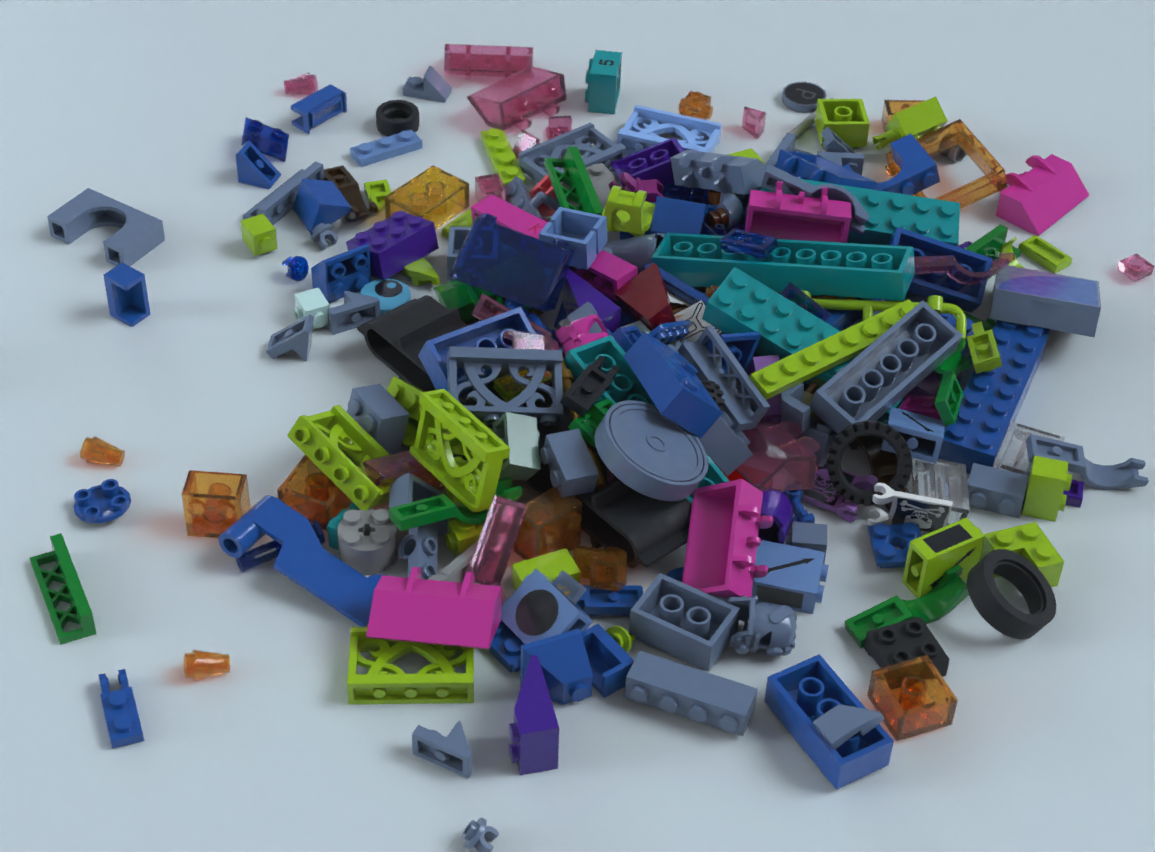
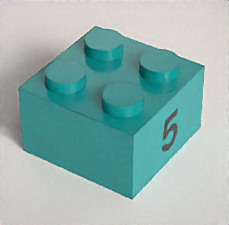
(603, 81)

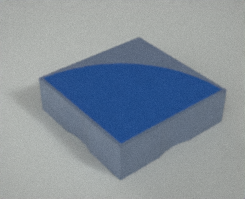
(1046, 300)

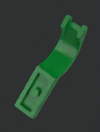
(950, 392)
(441, 508)
(931, 607)

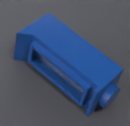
(319, 107)

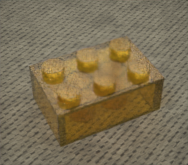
(430, 195)

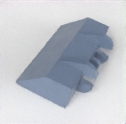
(717, 172)

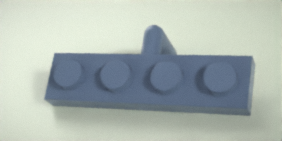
(519, 196)

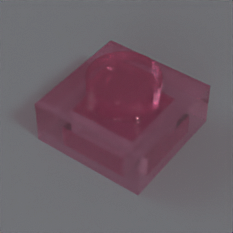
(1135, 267)

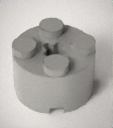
(367, 540)

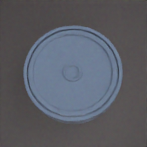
(650, 451)

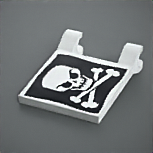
(906, 507)

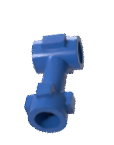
(801, 515)

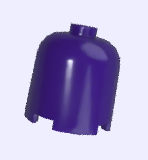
(780, 508)

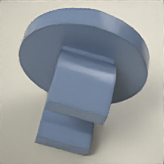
(323, 232)
(475, 834)

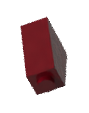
(646, 299)

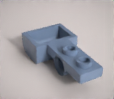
(421, 543)

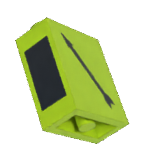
(940, 551)

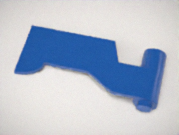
(303, 557)

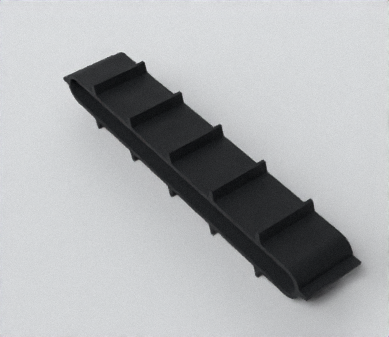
(610, 516)

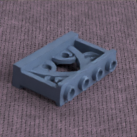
(603, 152)
(534, 360)

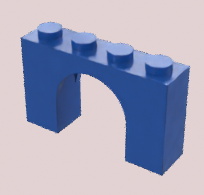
(916, 167)

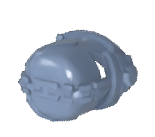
(763, 627)

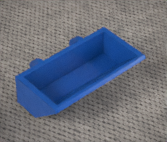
(819, 169)

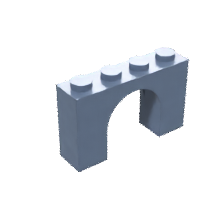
(91, 209)

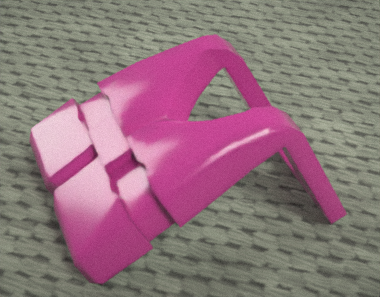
(577, 333)

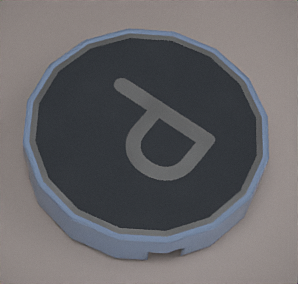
(802, 96)

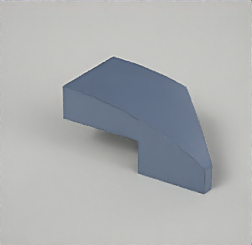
(844, 722)

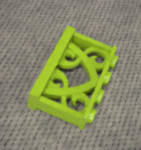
(319, 440)
(472, 482)
(403, 688)

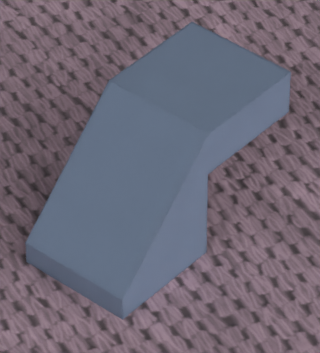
(793, 408)

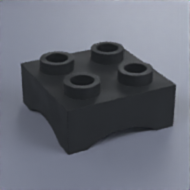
(905, 642)

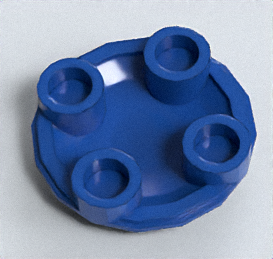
(102, 502)

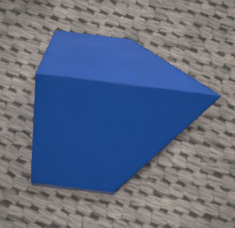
(255, 168)

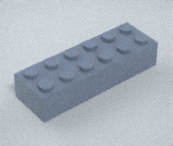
(886, 369)

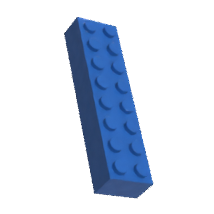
(995, 396)

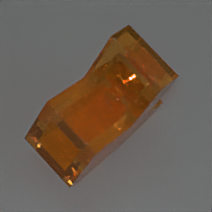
(603, 567)

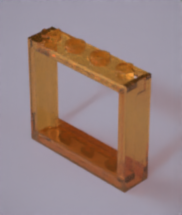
(960, 134)

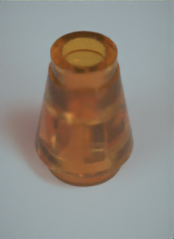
(101, 452)
(205, 664)

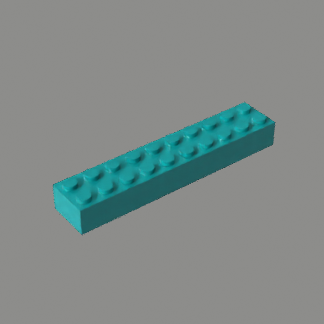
(811, 266)

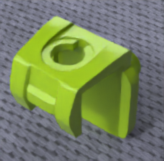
(628, 211)

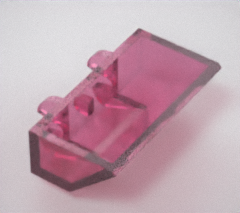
(486, 60)
(519, 98)
(779, 458)

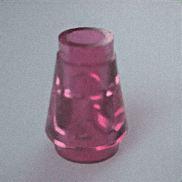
(301, 84)

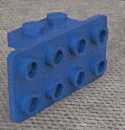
(664, 333)

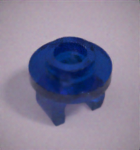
(297, 267)

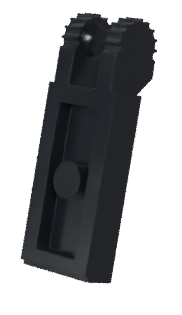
(589, 387)

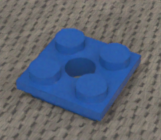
(887, 537)

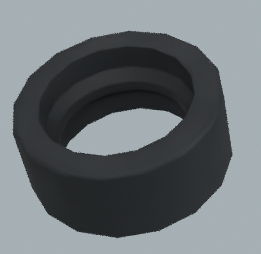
(397, 109)

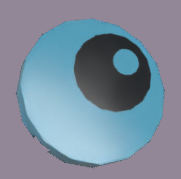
(389, 292)

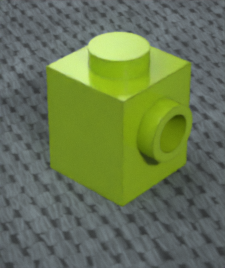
(259, 234)
(461, 536)

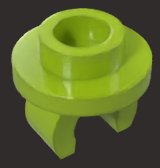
(622, 637)

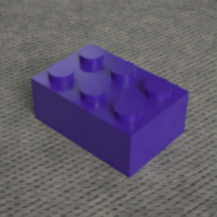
(396, 243)

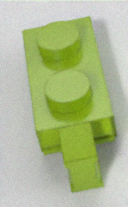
(983, 349)

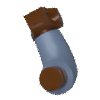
(728, 210)

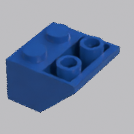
(342, 273)

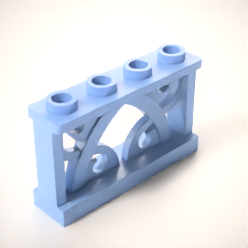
(695, 132)

